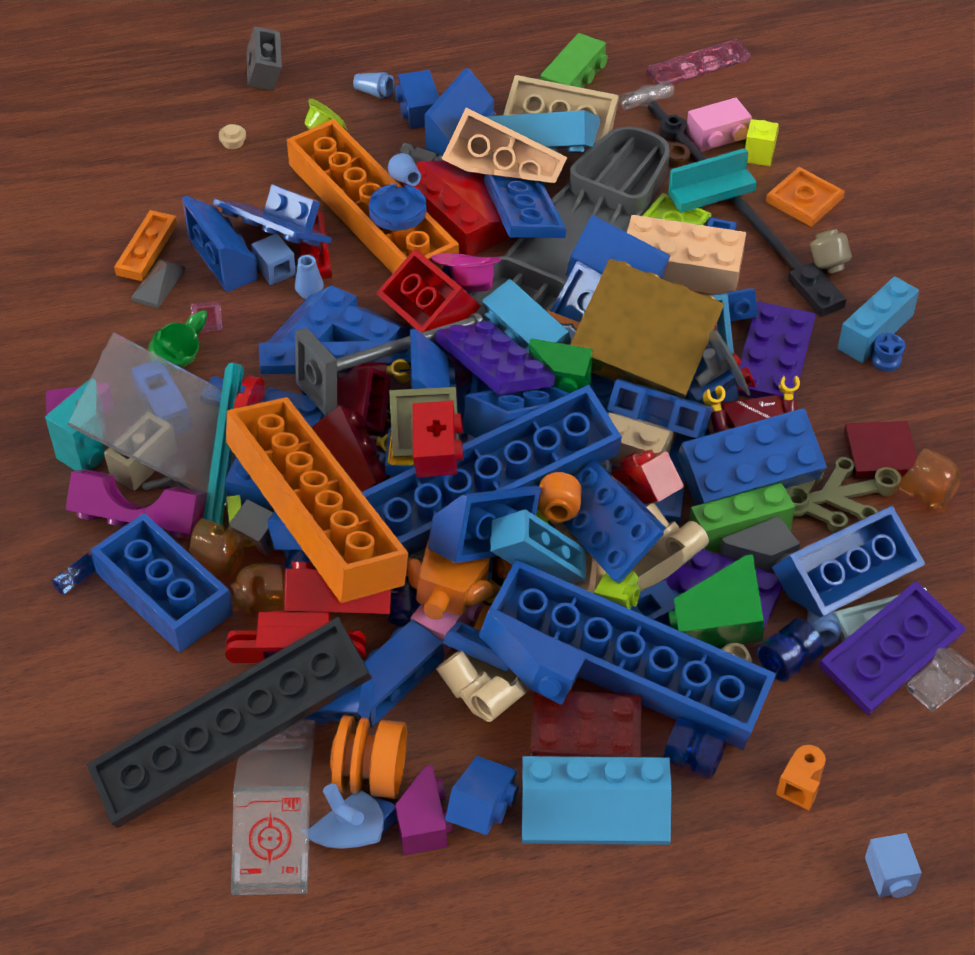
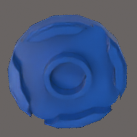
(397, 207)

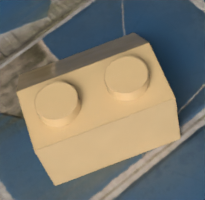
(640, 436)

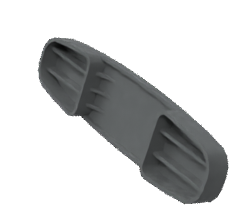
(607, 181)

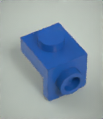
(742, 304)

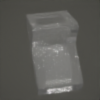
(941, 678)

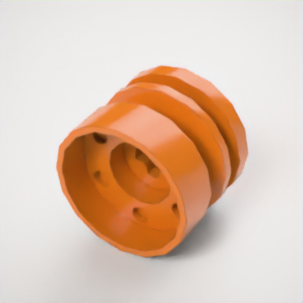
(369, 756)

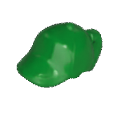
(179, 341)

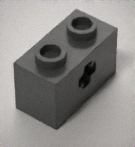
(263, 58)

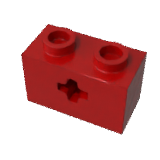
(435, 438)
(648, 475)

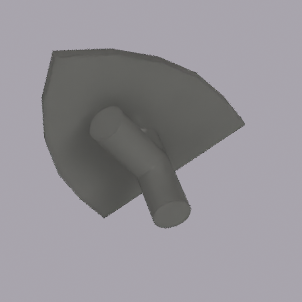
(717, 367)

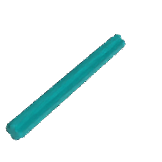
(222, 453)

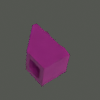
(421, 816)

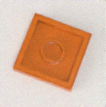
(804, 196)

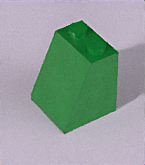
(722, 607)

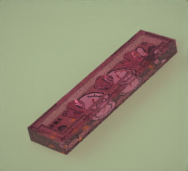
(699, 62)

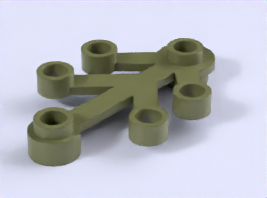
(884, 483)

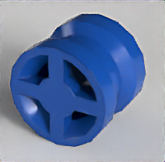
(888, 352)

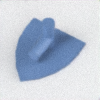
(350, 823)

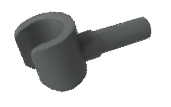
(165, 481)

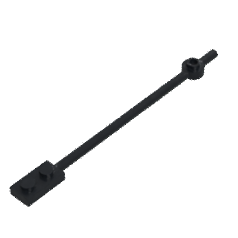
(807, 279)

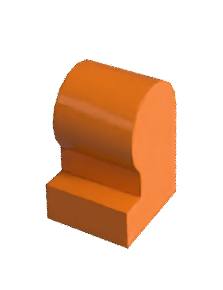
(802, 776)

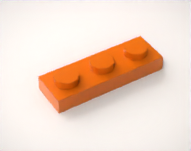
(145, 245)

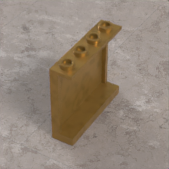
(646, 329)

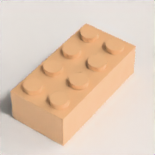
(700, 255)

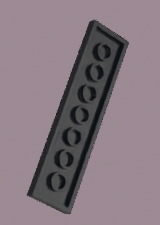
(227, 722)

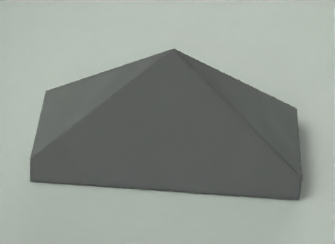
(158, 283)

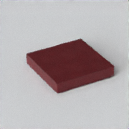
(879, 446)

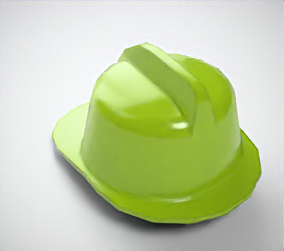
(319, 114)

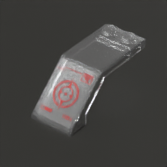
(273, 814)

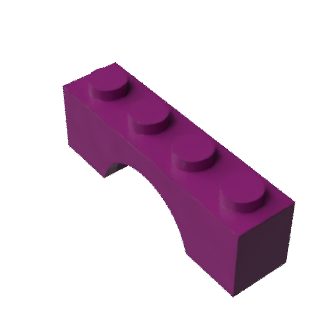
(97, 495)

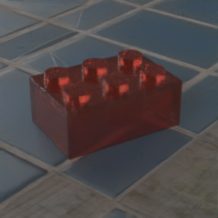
(587, 725)

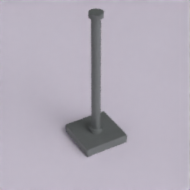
(318, 367)

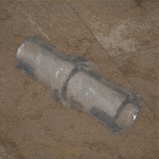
(646, 94)

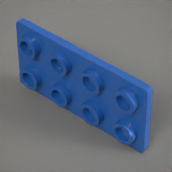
(283, 213)
(613, 522)

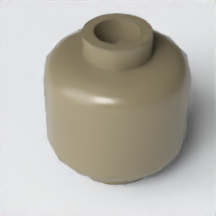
(831, 250)

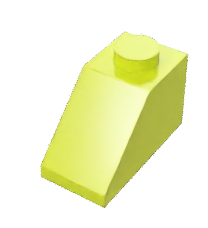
(761, 141)

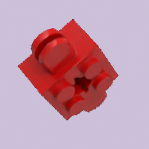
(276, 632)

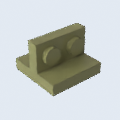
(402, 414)

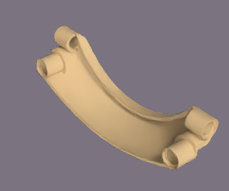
(492, 690)

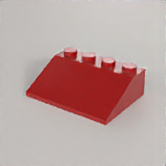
(460, 205)

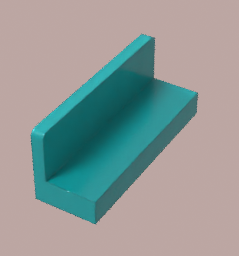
(710, 181)

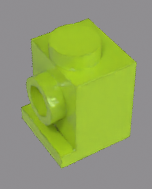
(622, 593)

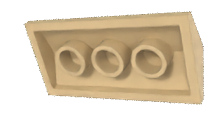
(542, 96)

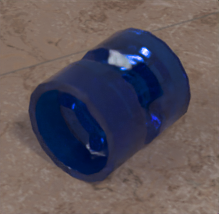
(790, 649)
(696, 748)

